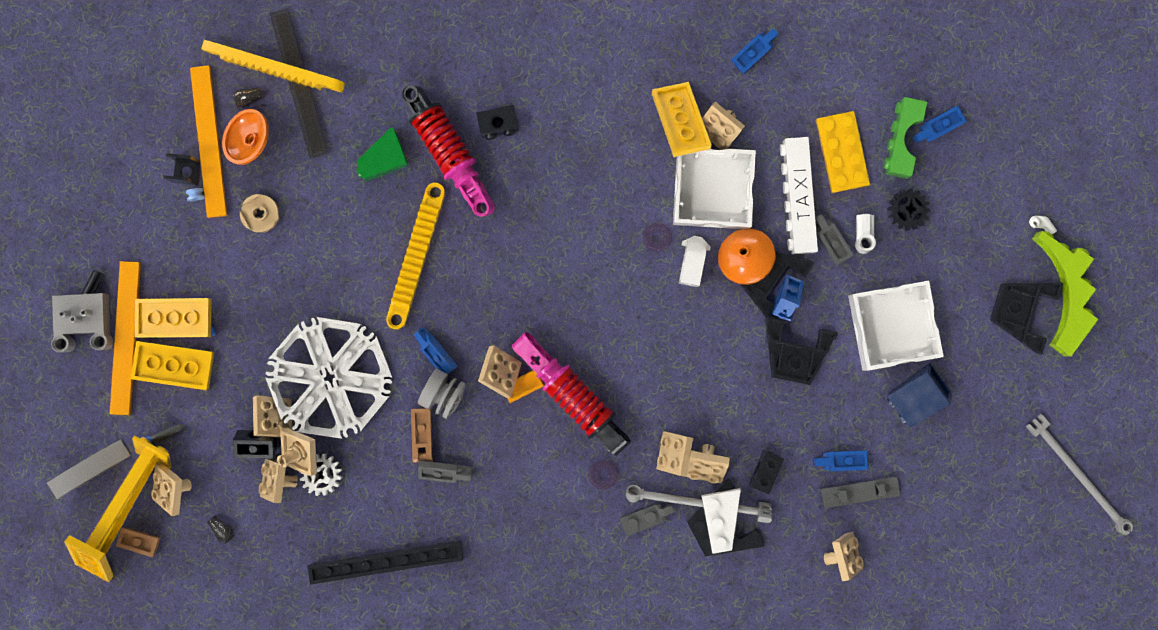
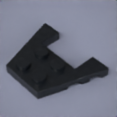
(760, 290)
(1015, 310)
(795, 361)
(698, 526)

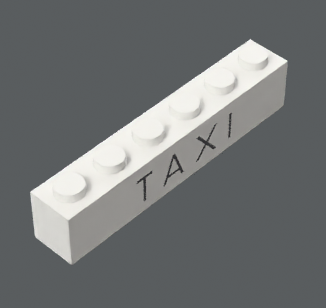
(799, 196)

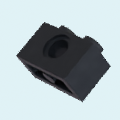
(487, 118)
(250, 446)
(766, 472)

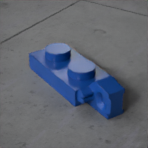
(754, 51)
(941, 125)
(434, 351)
(843, 460)

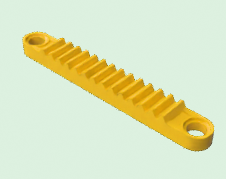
(273, 67)
(415, 256)

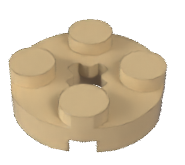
(250, 208)

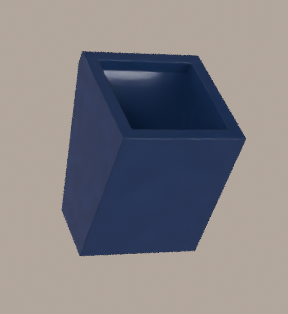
(920, 396)

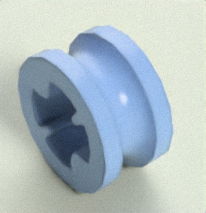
(195, 194)

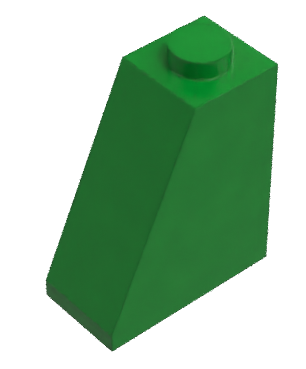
(382, 157)

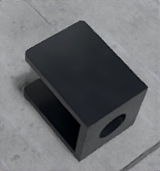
(180, 162)

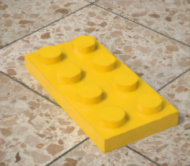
(681, 119)
(842, 152)
(173, 317)
(172, 365)

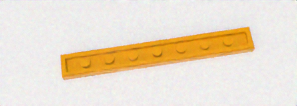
(208, 141)
(124, 338)

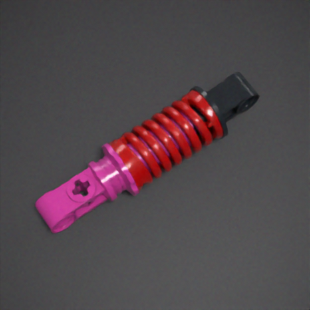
(447, 149)
(565, 388)

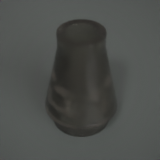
(246, 96)
(221, 530)

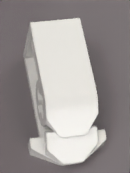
(693, 261)

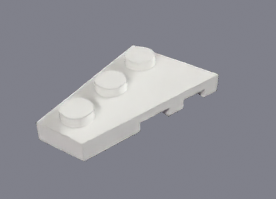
(721, 518)

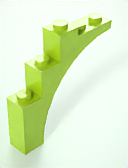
(1075, 319)

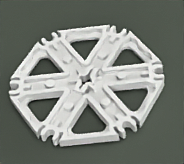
(311, 375)

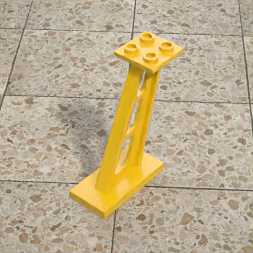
(92, 554)

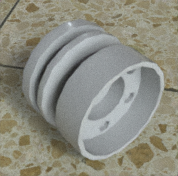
(441, 393)

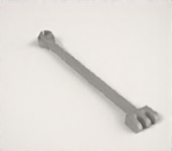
(1041, 429)
(635, 493)

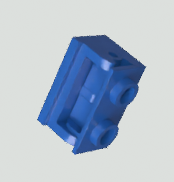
(788, 297)

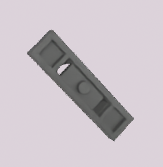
(859, 492)

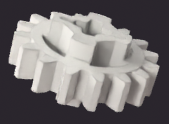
(327, 479)

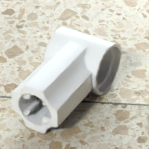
(865, 231)

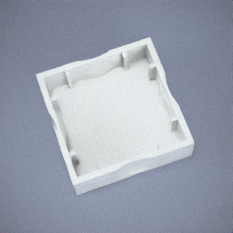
(714, 189)
(895, 326)

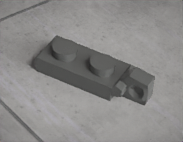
(832, 240)
(443, 472)
(645, 518)

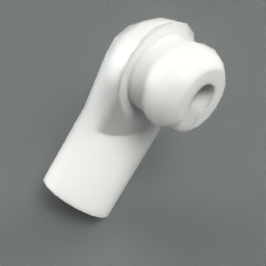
(1042, 222)

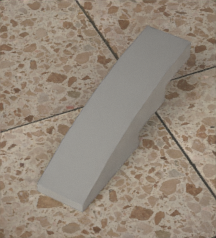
(88, 469)

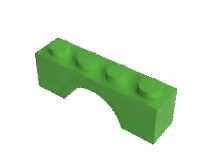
(900, 161)

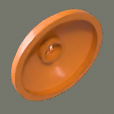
(245, 137)
(754, 264)

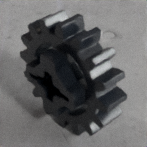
(908, 218)

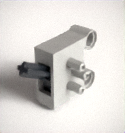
(82, 315)

